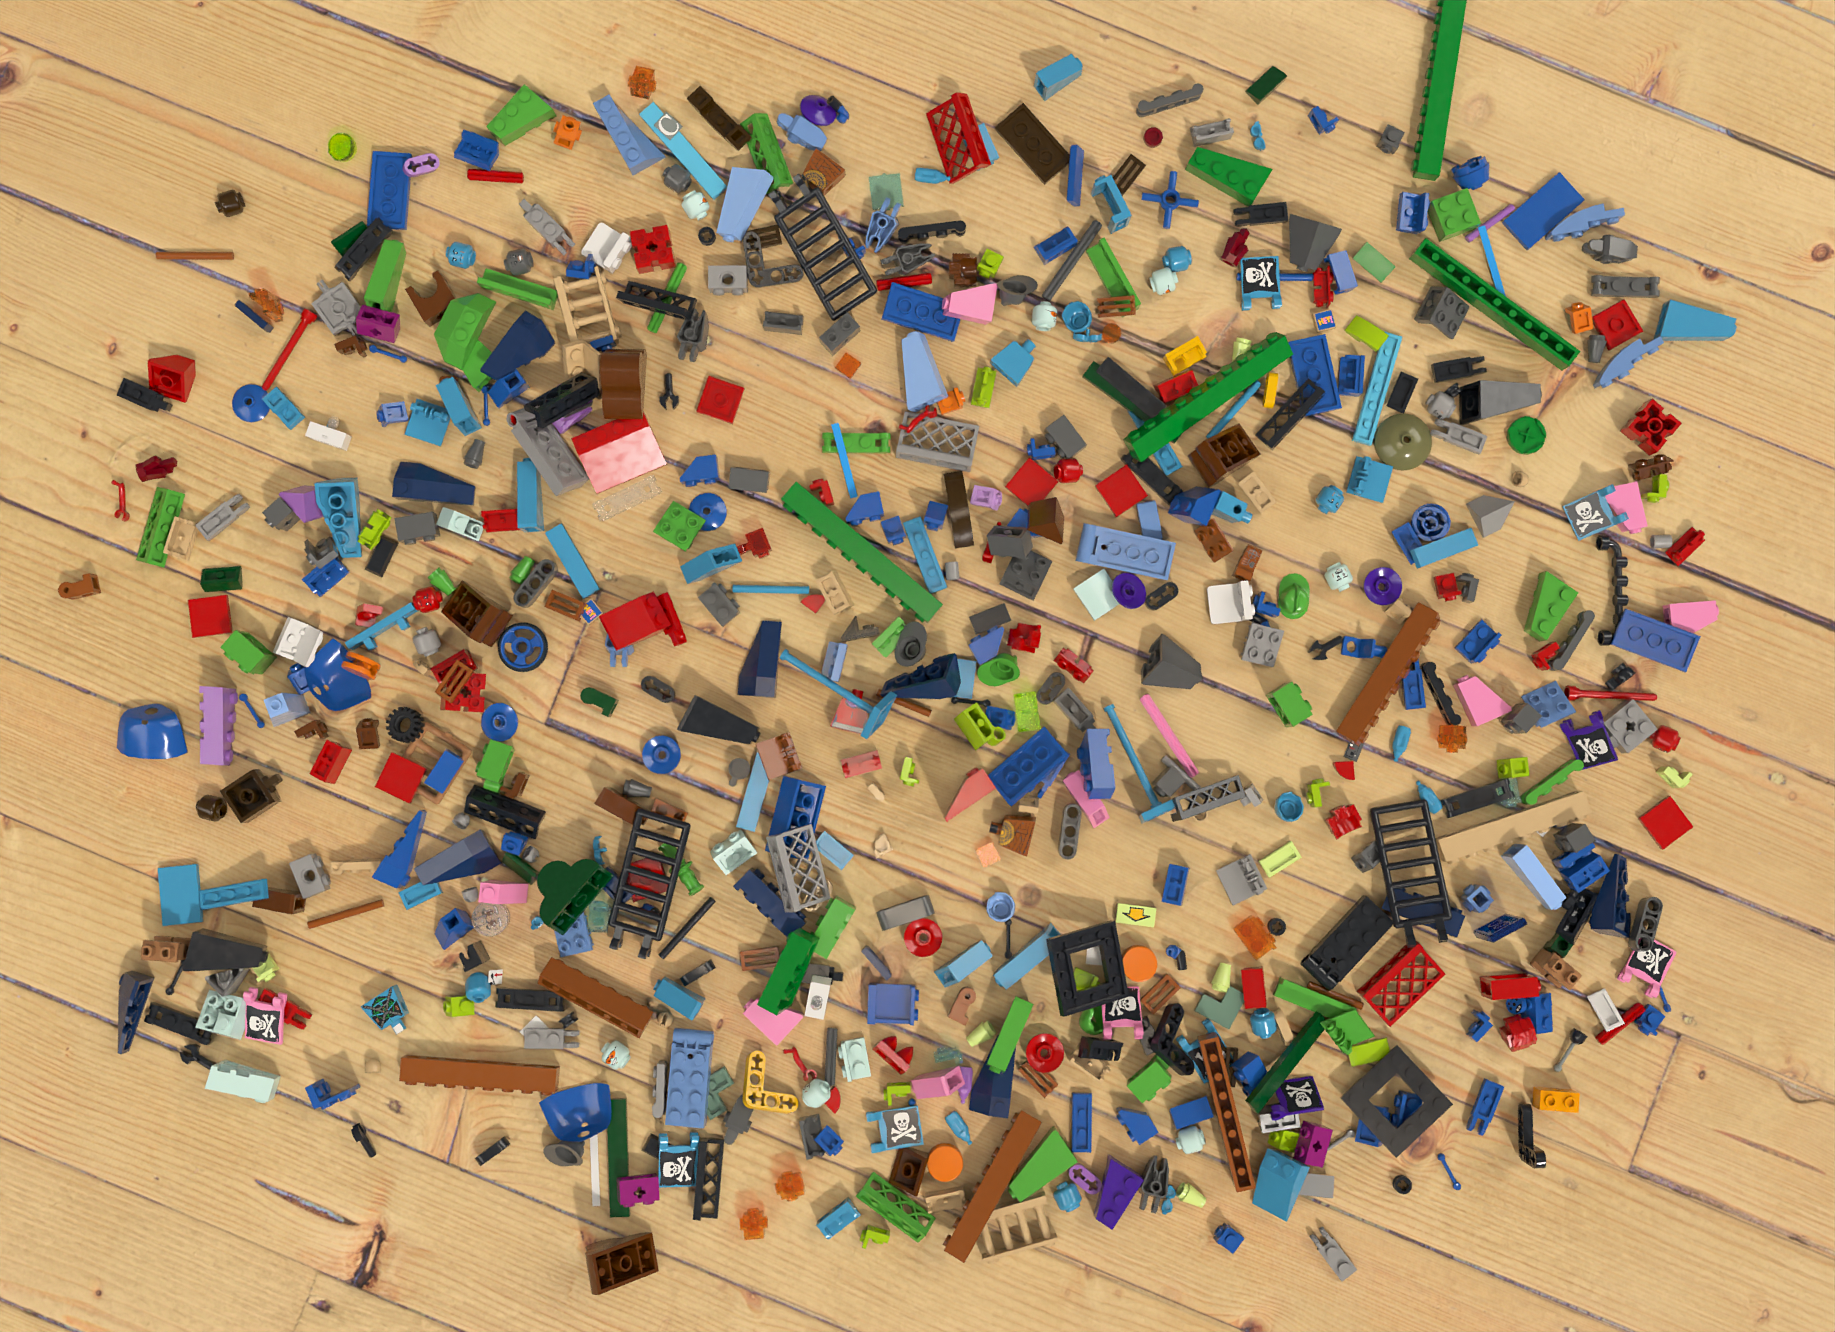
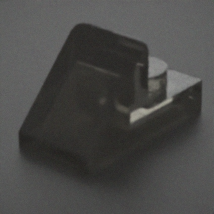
(853, 632)

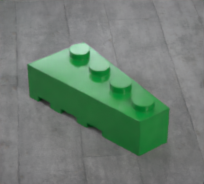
(1228, 174)
(788, 972)

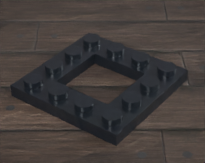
(1115, 985)
(1398, 1138)

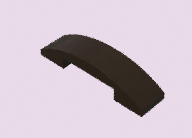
(718, 119)
(959, 509)

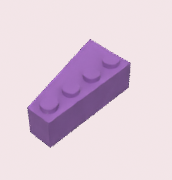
(217, 725)

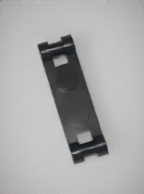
(939, 230)
(363, 249)
(1153, 478)
(1436, 688)
(1477, 798)
(528, 999)
(177, 1022)

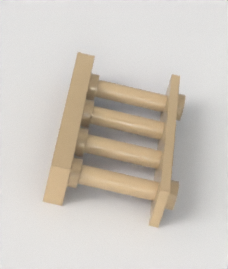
(568, 306)
(1018, 1208)

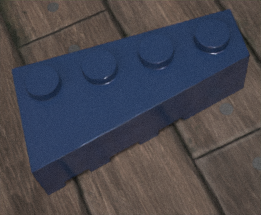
(769, 901)
(1452, 926)

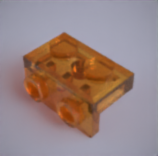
(270, 304)
(1254, 937)

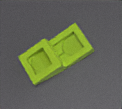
(1366, 332)
(1369, 1052)

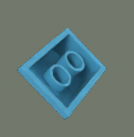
(1279, 1183)

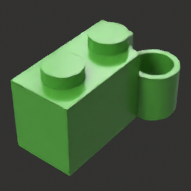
(494, 764)
(1150, 1079)

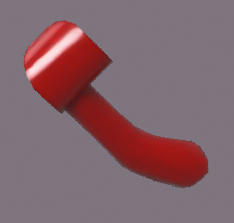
(915, 421)
(122, 501)
(987, 557)
(798, 1061)

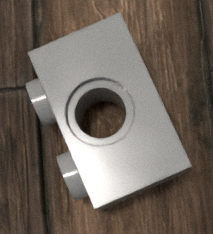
(717, 274)
(300, 871)

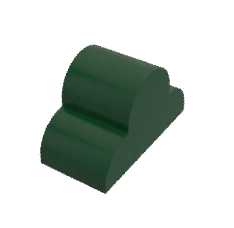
(569, 891)

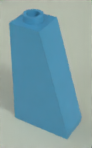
(1691, 323)
(529, 497)
(1025, 958)

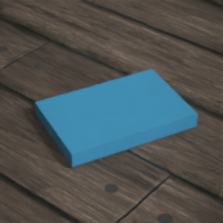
(180, 894)

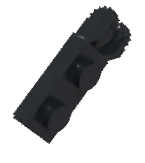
(1263, 214)
(1456, 369)

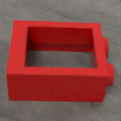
(1509, 986)

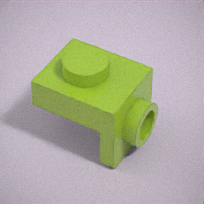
(1659, 489)
(1313, 796)
(458, 1006)

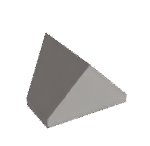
(1489, 513)
(227, 981)

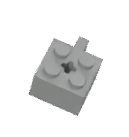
(1638, 726)

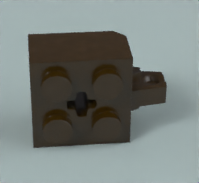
(262, 791)

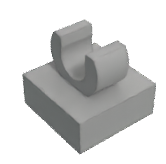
(1252, 795)

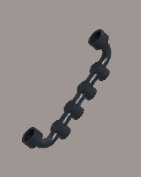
(1618, 581)

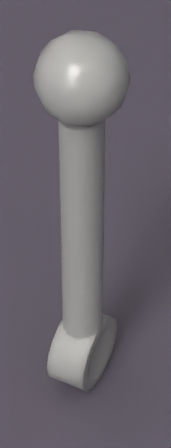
(1349, 1134)

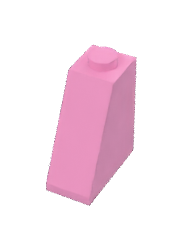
(971, 304)
(1628, 500)
(1690, 615)
(1479, 701)
(1092, 808)
(503, 892)
(771, 1025)
(938, 1083)

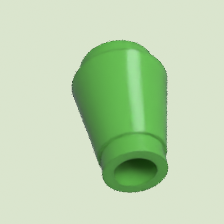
(522, 570)
(442, 581)

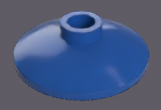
(256, 410)
(717, 510)
(507, 722)
(651, 754)

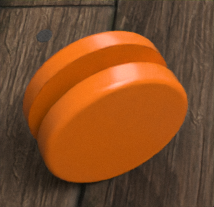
(361, 666)
(1139, 963)
(945, 1162)

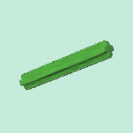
(672, 286)

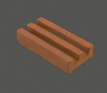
(1102, 307)
(579, 611)
(445, 695)
(755, 951)
(1154, 988)
(1032, 1082)

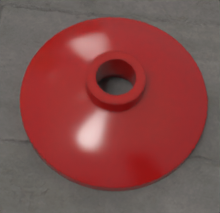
(928, 946)
(1054, 1054)

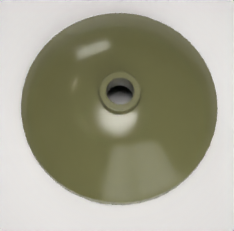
(1391, 446)

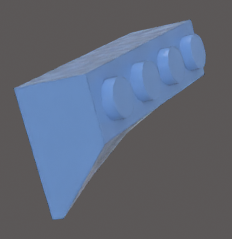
(629, 139)

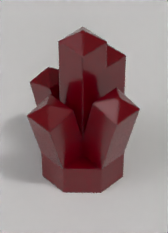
(1235, 248)
(155, 468)

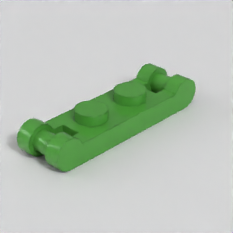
(858, 442)
(1544, 786)

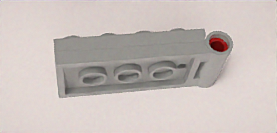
(547, 452)

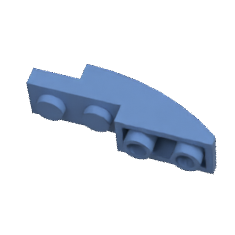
(1583, 220)
(1623, 361)

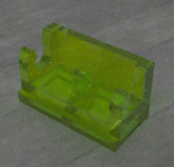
(1027, 711)

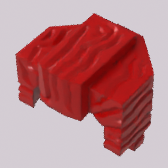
(1024, 637)
(1343, 820)
(1518, 1032)

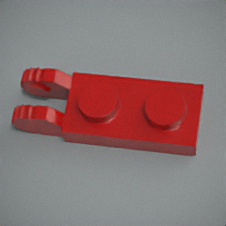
(289, 1010)

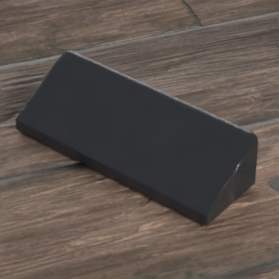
(1577, 916)

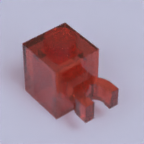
(757, 543)

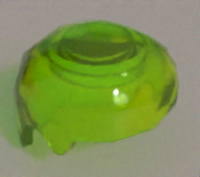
(342, 147)

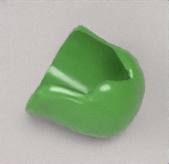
(1090, 1026)

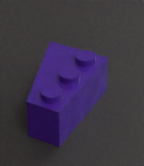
(1116, 1192)

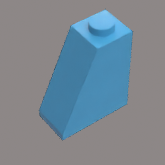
(1057, 76)
(458, 406)
(710, 563)
(963, 964)
(678, 997)

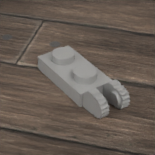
(1460, 436)
(221, 517)
(549, 1038)
(659, 1090)
(1334, 1256)

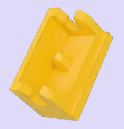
(1185, 356)

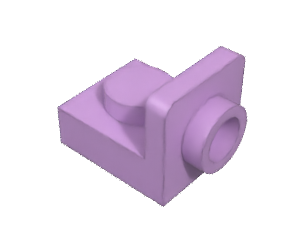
(986, 497)

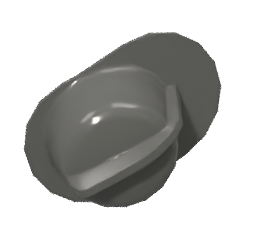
(1015, 289)
(911, 644)
(565, 1153)

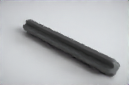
(1071, 261)

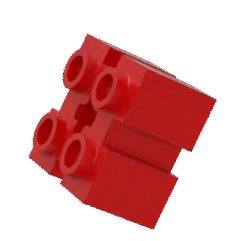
(662, 256)
(1652, 437)
(471, 701)

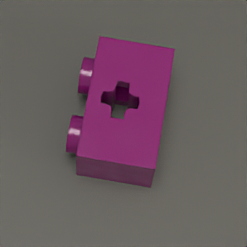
(378, 323)
(1312, 1144)
(627, 1185)

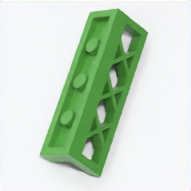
(768, 149)
(1111, 273)
(518, 289)
(163, 510)
(1310, 999)
(890, 1210)

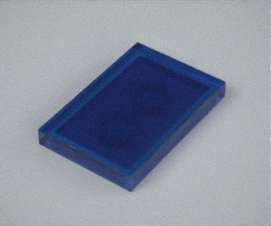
(1500, 927)

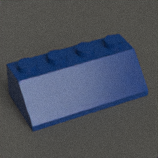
(796, 806)

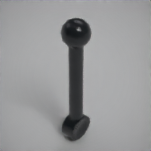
(955, 700)
(1008, 954)
(169, 991)

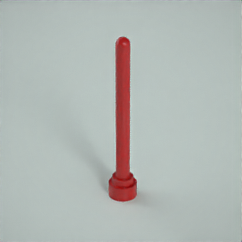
(306, 318)
(1573, 693)

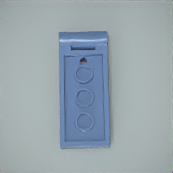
(1125, 551)
(689, 1078)

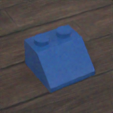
(1195, 505)

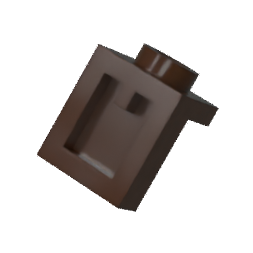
(350, 344)
(309, 730)
(368, 734)
(518, 783)

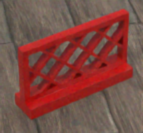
(969, 132)
(1389, 972)

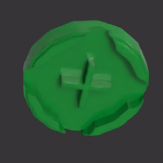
(1526, 435)

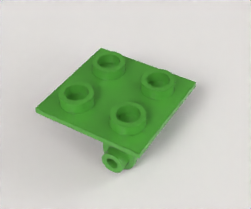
(679, 526)
(1347, 1030)

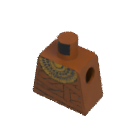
(823, 172)
(1015, 832)

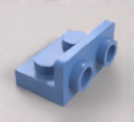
(834, 660)

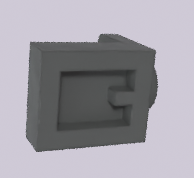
(1390, 139)
(1469, 590)
(1367, 858)

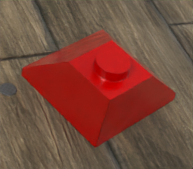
(172, 376)

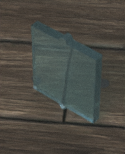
(883, 187)

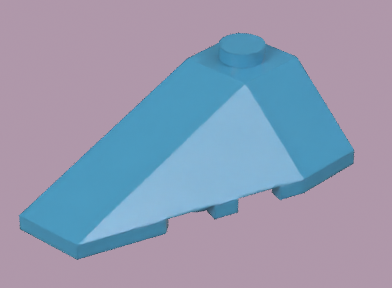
(341, 510)

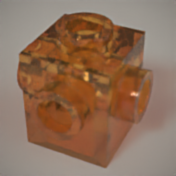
(642, 82)
(1452, 738)
(792, 1179)
(751, 1230)

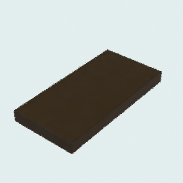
(1033, 143)

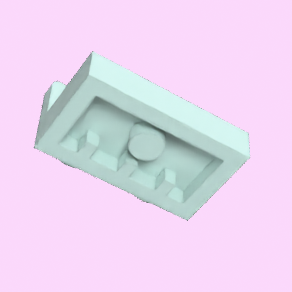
(733, 852)
(855, 1059)

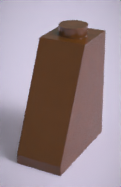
(619, 805)
(282, 901)

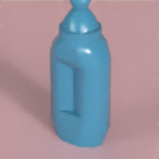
(930, 176)
(1400, 741)
(1428, 794)
(958, 1126)

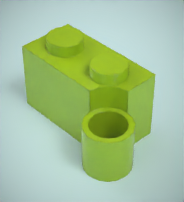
(978, 727)

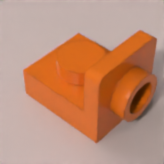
(1580, 317)
(952, 402)

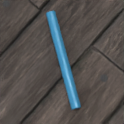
(1234, 409)
(770, 589)

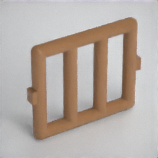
(446, 737)

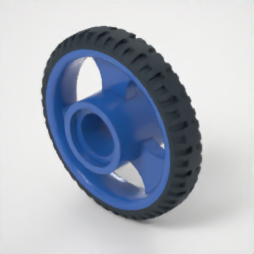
(520, 664)

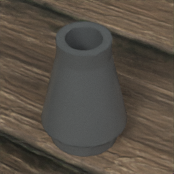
(1596, 346)
(475, 454)
(636, 789)

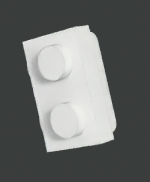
(607, 247)
(1230, 602)
(298, 642)

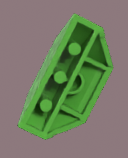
(462, 327)

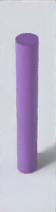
(1492, 221)

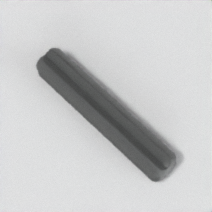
(831, 1049)

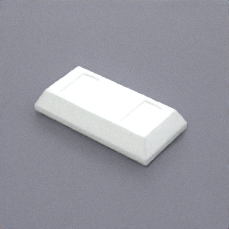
(1605, 1010)

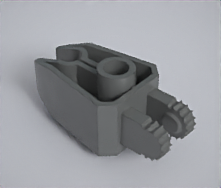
(1611, 249)
(907, 259)
(693, 336)
(737, 1120)
(1154, 1183)

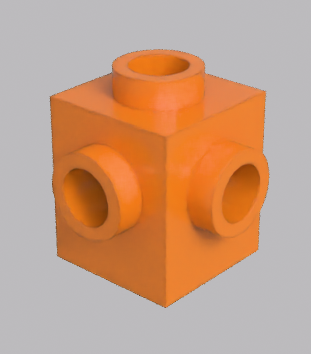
(567, 132)

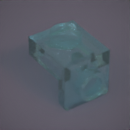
(1512, 802)
(598, 917)
(945, 1054)

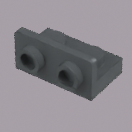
(323, 552)
(719, 604)

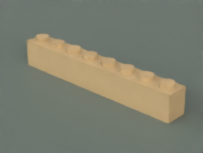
(1512, 826)

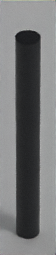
(686, 928)

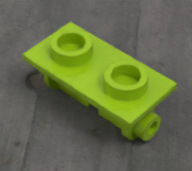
(983, 387)
(370, 537)

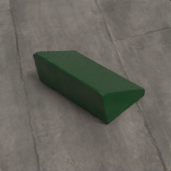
(1266, 84)
(347, 239)
(221, 579)
(520, 867)

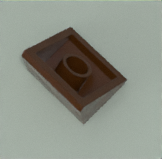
(1046, 519)
(909, 1169)

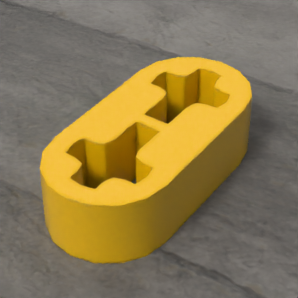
(1270, 390)

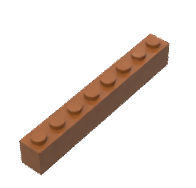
(1388, 674)
(479, 1073)
(1226, 1112)
(992, 1186)

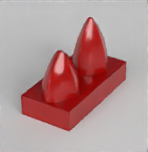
(898, 1061)

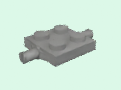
(337, 308)

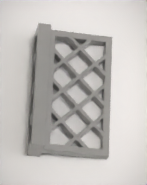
(934, 457)
(785, 876)

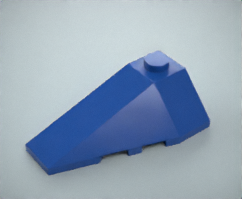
(396, 867)

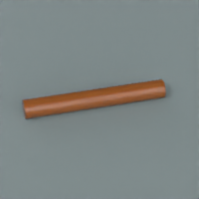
(909, 705)
(1335, 995)

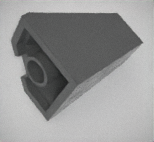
(1310, 241)
(1170, 666)

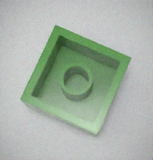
(1453, 215)
(248, 652)
(1289, 704)

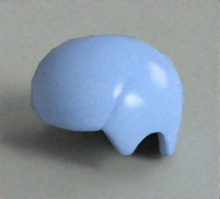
(1000, 907)

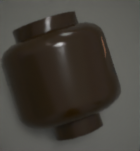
(230, 203)
(211, 808)

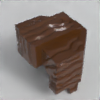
(963, 270)

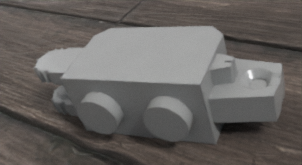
(545, 225)

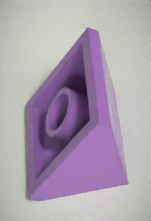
(302, 502)

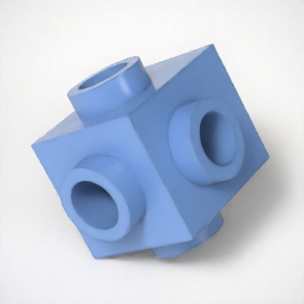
(1482, 900)

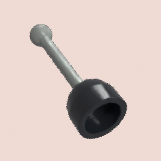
(1576, 1038)

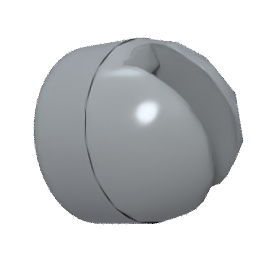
(461, 821)
(530, 854)
(470, 894)

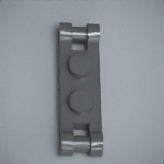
(1174, 100)
(1625, 286)
(1575, 634)

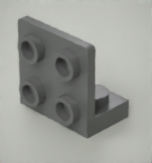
(1442, 310)
(1026, 574)

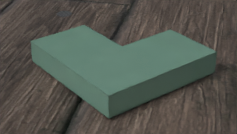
(1224, 1011)
(718, 1081)

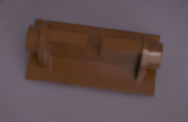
(1659, 464)

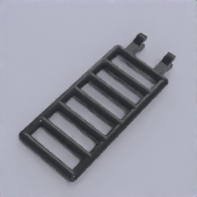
(825, 208)
(1433, 859)
(671, 881)

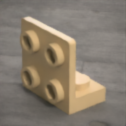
(579, 358)

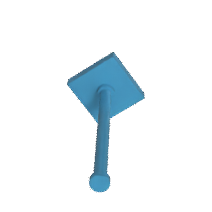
(877, 713)
(1157, 807)

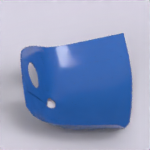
(344, 687)
(155, 740)
(572, 1107)

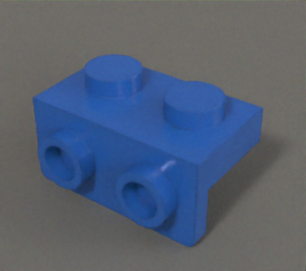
(477, 150)
(1412, 212)
(1540, 1012)

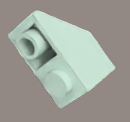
(460, 523)

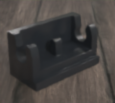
(477, 956)
(1099, 1049)

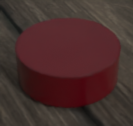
(1153, 137)

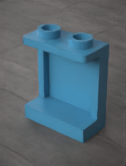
(1109, 189)

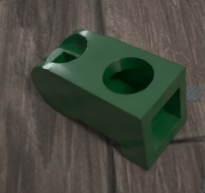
(600, 699)
(1558, 945)

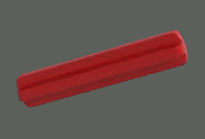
(495, 176)
(908, 281)
(1628, 1017)

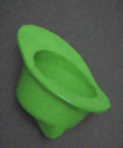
(1293, 596)
(999, 670)

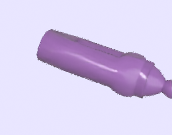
(967, 1074)

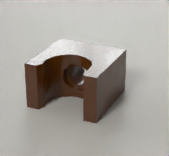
(434, 307)

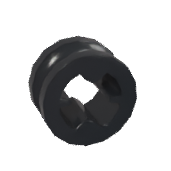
(702, 231)
(1454, 390)
(1280, 931)
(568, 1020)
(1397, 1179)

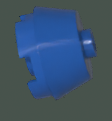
(1472, 173)
(1431, 522)

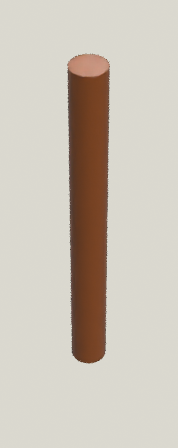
(195, 255)
(345, 914)

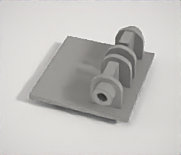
(1262, 644)
(1241, 879)

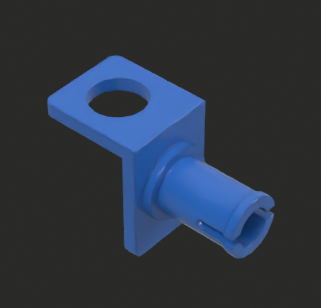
(1363, 648)

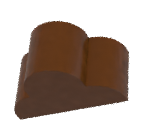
(623, 383)
(1223, 454)
(476, 614)
(620, 1261)

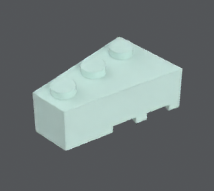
(242, 1081)

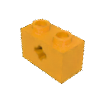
(1556, 1099)

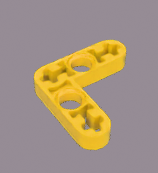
(757, 1090)

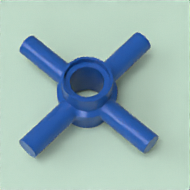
(1169, 207)

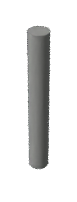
(1189, 781)

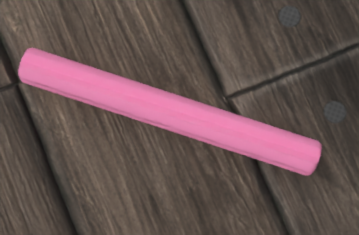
(1169, 735)

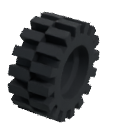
(415, 726)

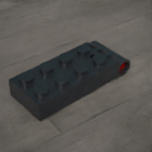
(1347, 943)

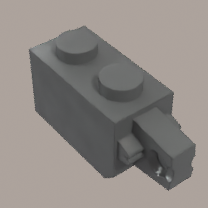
(1075, 710)

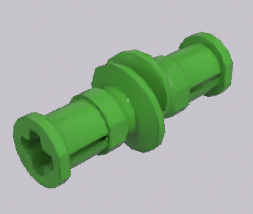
(685, 875)

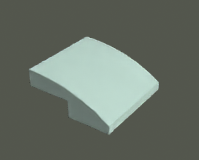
(1097, 594)

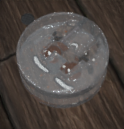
(490, 919)

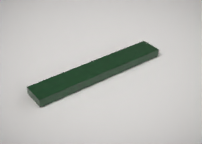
(1104, 386)
(1286, 1063)
(617, 1154)

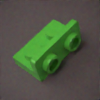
(889, 638)

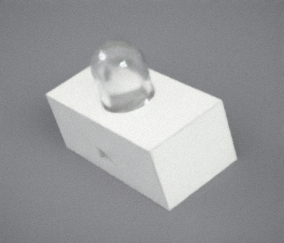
(329, 434)
(818, 997)

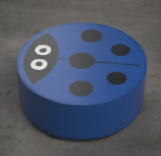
(1516, 1005)

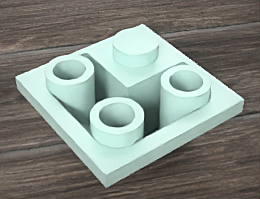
(223, 1015)

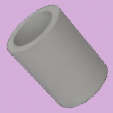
(1661, 541)
(952, 571)

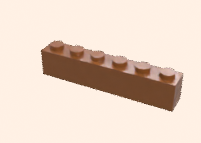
(595, 997)

